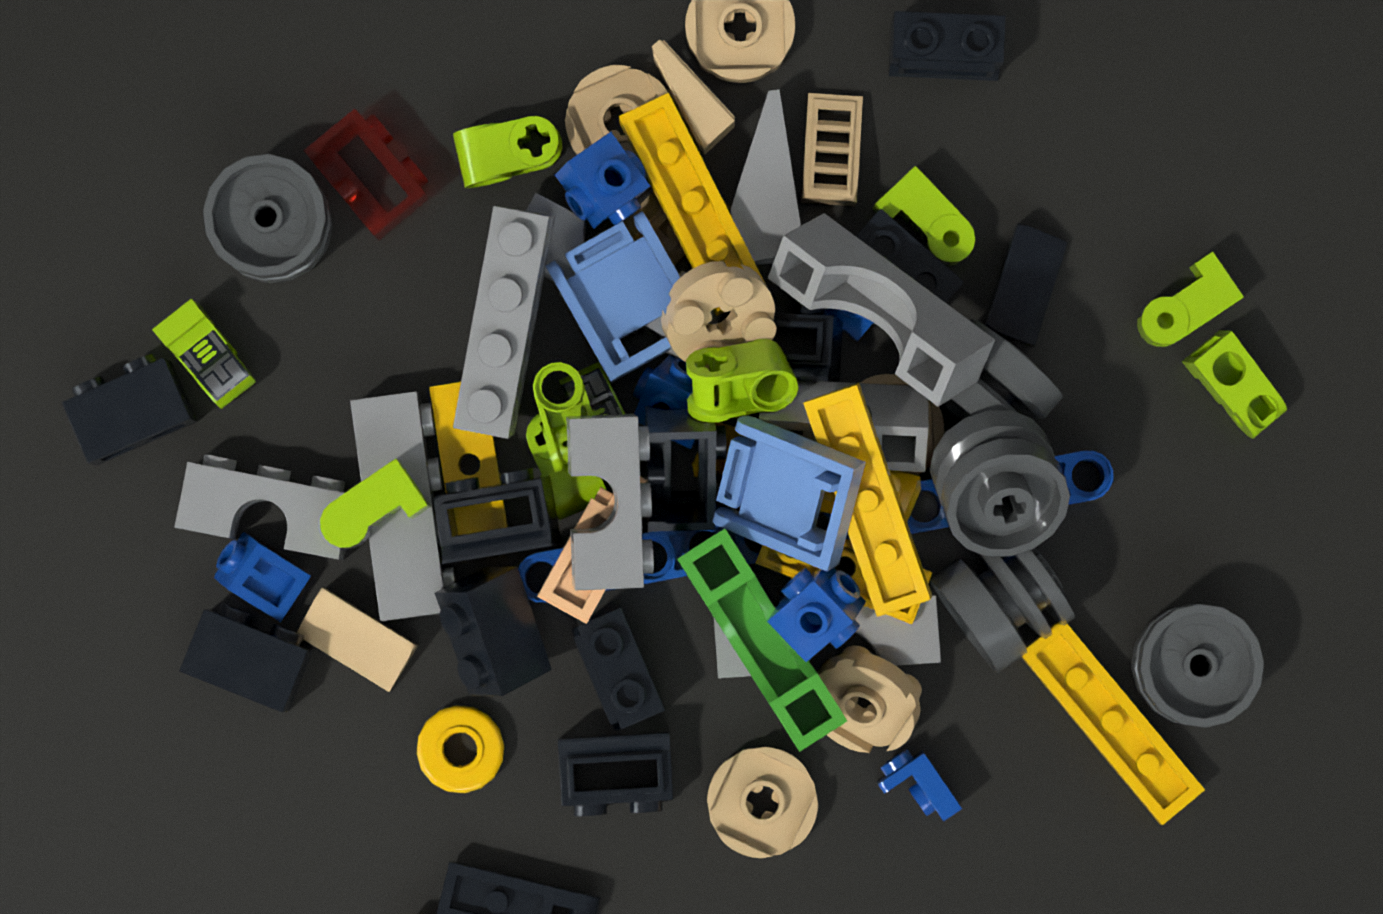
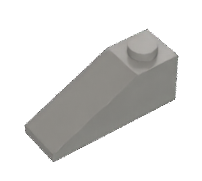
(766, 193)

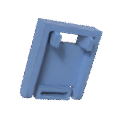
(617, 291)
(781, 490)

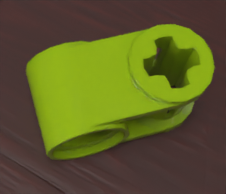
(496, 152)
(741, 378)
(554, 415)
(569, 491)

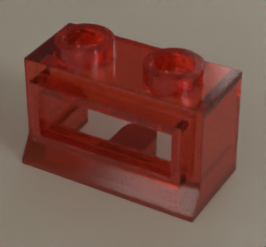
(376, 137)

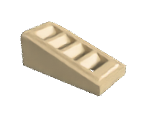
(700, 108)
(831, 193)

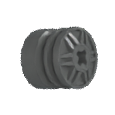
(1000, 600)

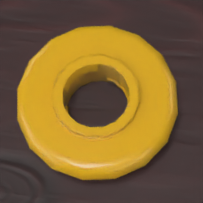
(469, 776)

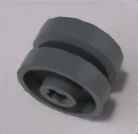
(238, 206)
(1006, 380)
(999, 483)
(1164, 657)

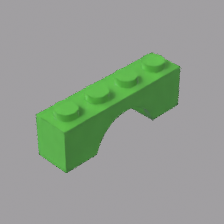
(742, 613)

